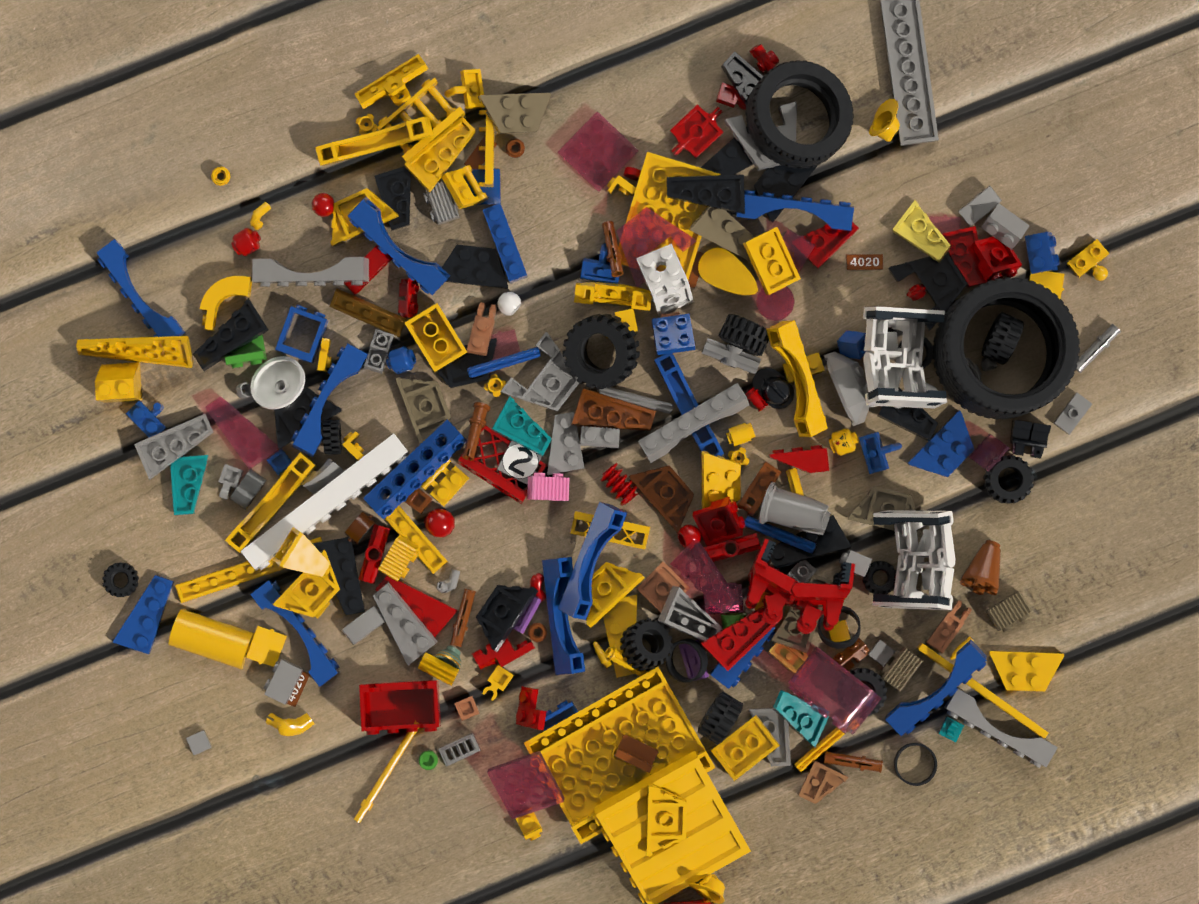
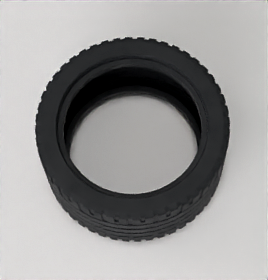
(1059, 336)

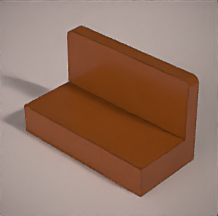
(636, 753)

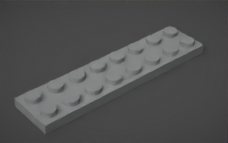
(909, 71)

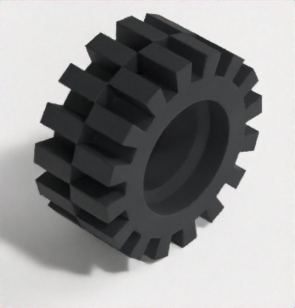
(332, 437)
(891, 576)
(109, 579)

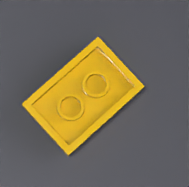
(771, 261)
(745, 748)

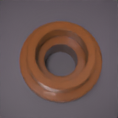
(510, 144)
(537, 626)

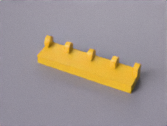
(489, 152)

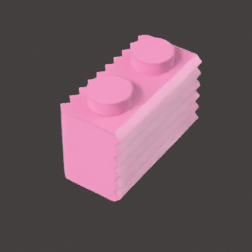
(548, 488)

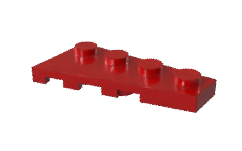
(430, 611)
(737, 639)

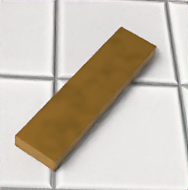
(367, 312)

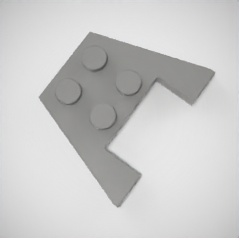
(788, 129)
(551, 385)

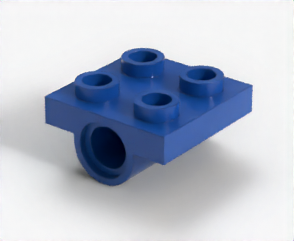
(673, 334)

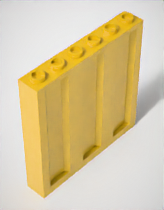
(710, 832)

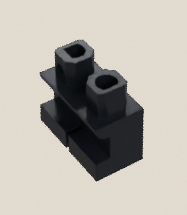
(1031, 435)

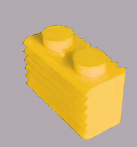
(398, 558)

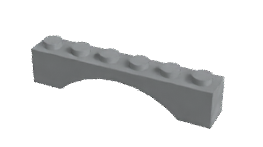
(347, 270)
(718, 407)
(1036, 748)

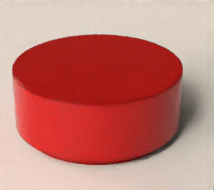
(632, 173)

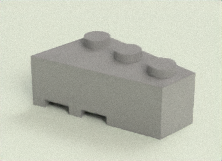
(686, 616)

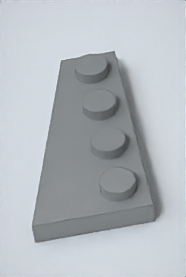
(168, 446)
(404, 625)

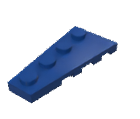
(144, 620)

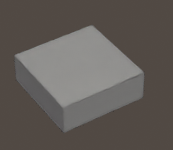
(881, 652)
(199, 742)

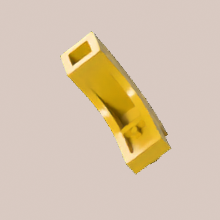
(220, 291)

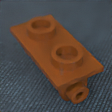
(857, 651)

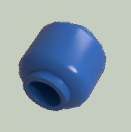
(401, 360)

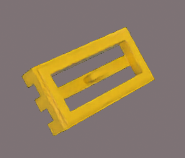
(438, 668)

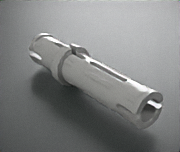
(1101, 342)

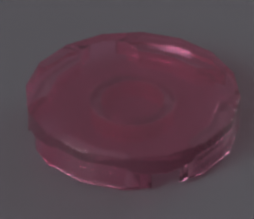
(776, 305)

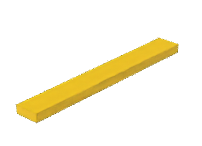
(225, 578)
(985, 693)

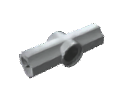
(731, 356)

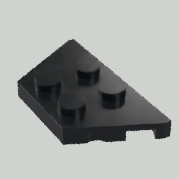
(782, 181)
(475, 267)
(456, 373)
(289, 417)
(503, 612)

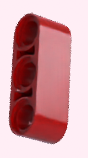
(377, 262)

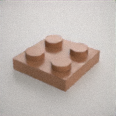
(659, 584)

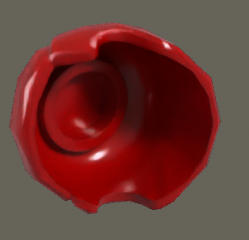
(439, 523)

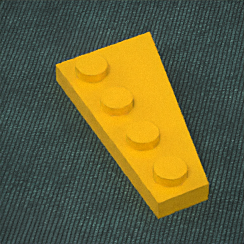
(437, 156)
(616, 622)

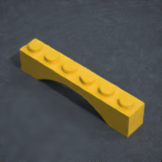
(374, 141)
(808, 414)
(271, 503)

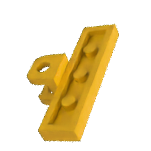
(392, 83)

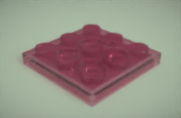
(598, 151)
(525, 785)

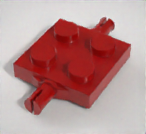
(696, 131)

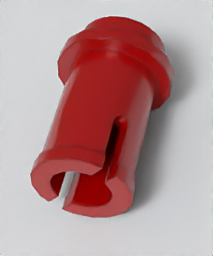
(756, 399)

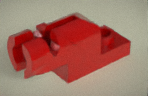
(505, 654)

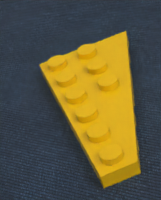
(154, 350)

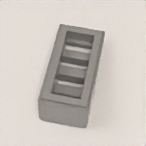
(476, 748)

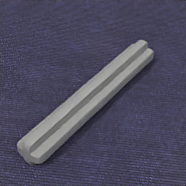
(638, 400)

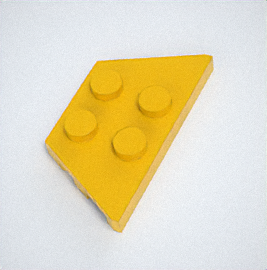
(342, 227)
(719, 479)
(609, 587)
(309, 593)
(1026, 669)
(664, 819)

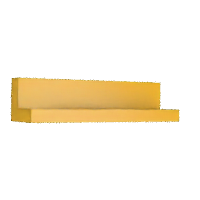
(626, 526)

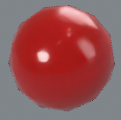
(323, 204)
(688, 534)

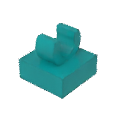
(951, 729)

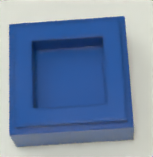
(279, 461)

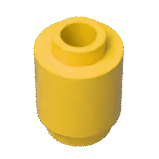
(740, 434)

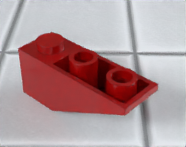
(808, 460)

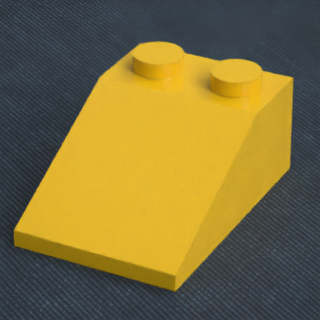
(435, 337)

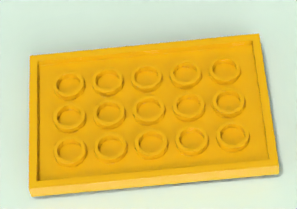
(652, 193)

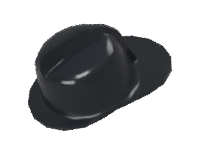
(773, 388)

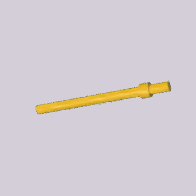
(367, 803)

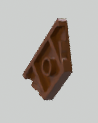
(666, 493)

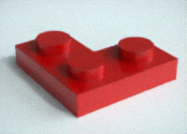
(527, 713)

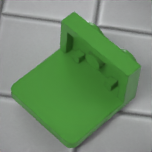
(251, 353)

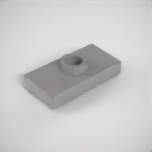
(1072, 413)

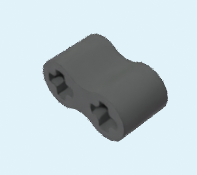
(248, 489)

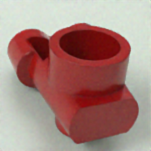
(765, 60)

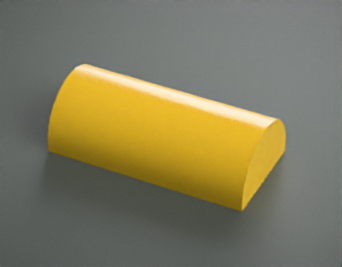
(210, 638)

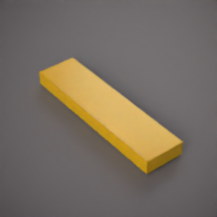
(407, 528)

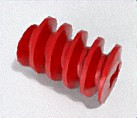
(619, 485)

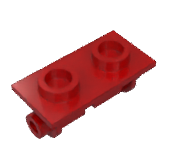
(409, 290)

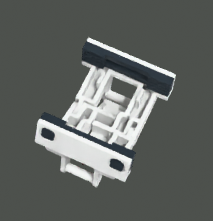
(882, 346)
(934, 544)

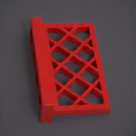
(489, 474)

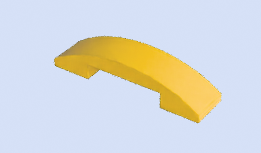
(613, 294)

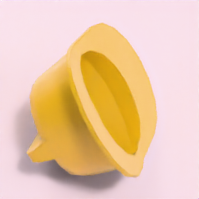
(885, 120)
(710, 888)

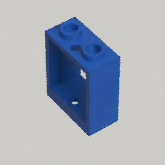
(300, 310)

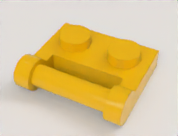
(460, 190)

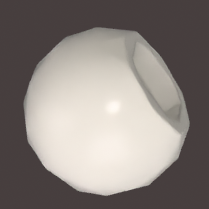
(509, 303)

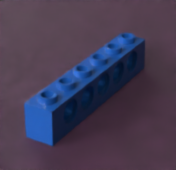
(406, 469)

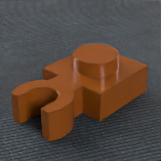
(418, 500)

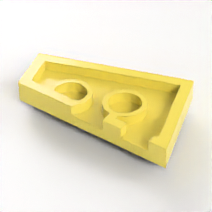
(920, 232)

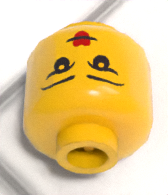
(843, 441)

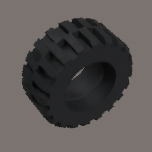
(581, 364)

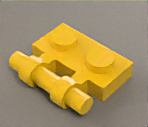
(448, 486)

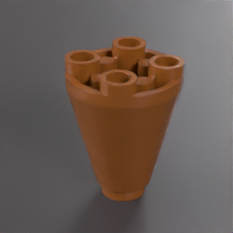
(984, 570)

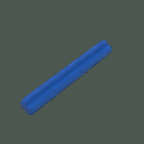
(503, 362)
(780, 534)

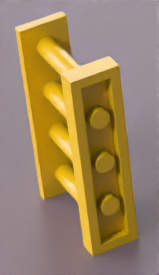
(438, 126)

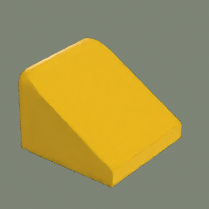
(840, 632)

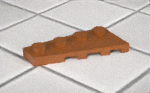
(604, 411)

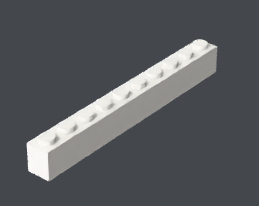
(327, 500)

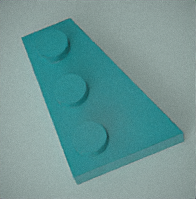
(521, 429)
(186, 481)
(801, 716)

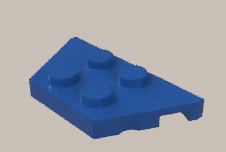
(946, 448)

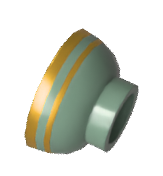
(451, 656)

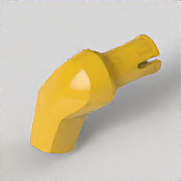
(290, 726)

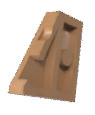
(820, 782)

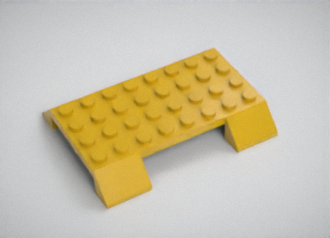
(584, 746)

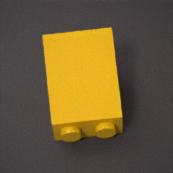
(118, 382)

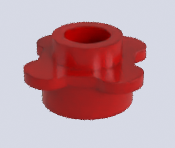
(916, 292)

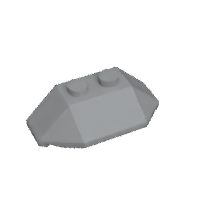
(850, 385)

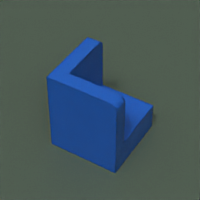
(852, 344)

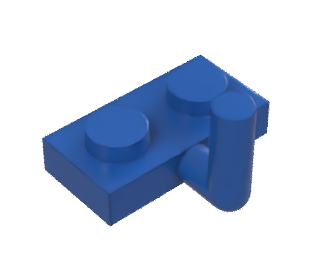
(598, 270)
(147, 419)
(875, 452)

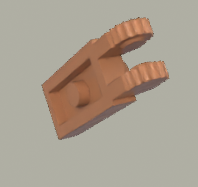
(481, 331)
(948, 628)

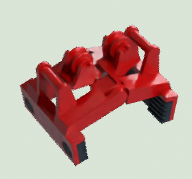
(800, 596)

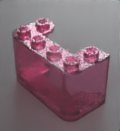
(833, 691)

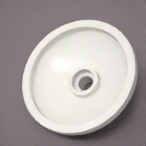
(272, 377)

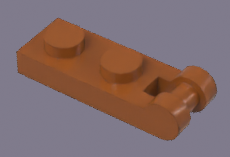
(758, 488)

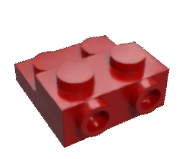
(995, 259)
(719, 521)

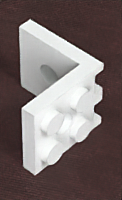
(669, 287)

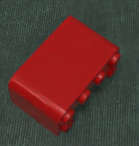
(399, 706)

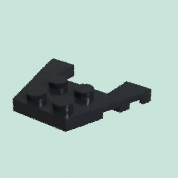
(941, 280)

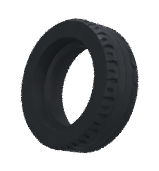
(826, 88)

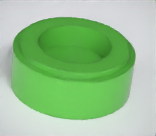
(428, 760)

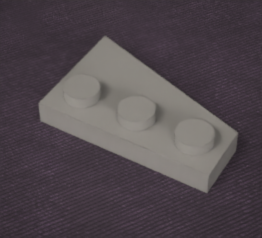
(565, 446)
(780, 731)

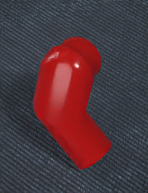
(536, 582)

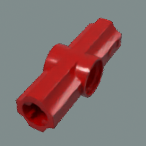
(743, 544)
(370, 566)

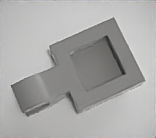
(229, 478)

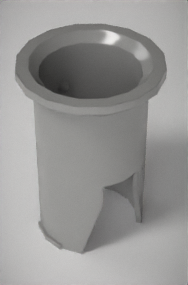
(794, 511)

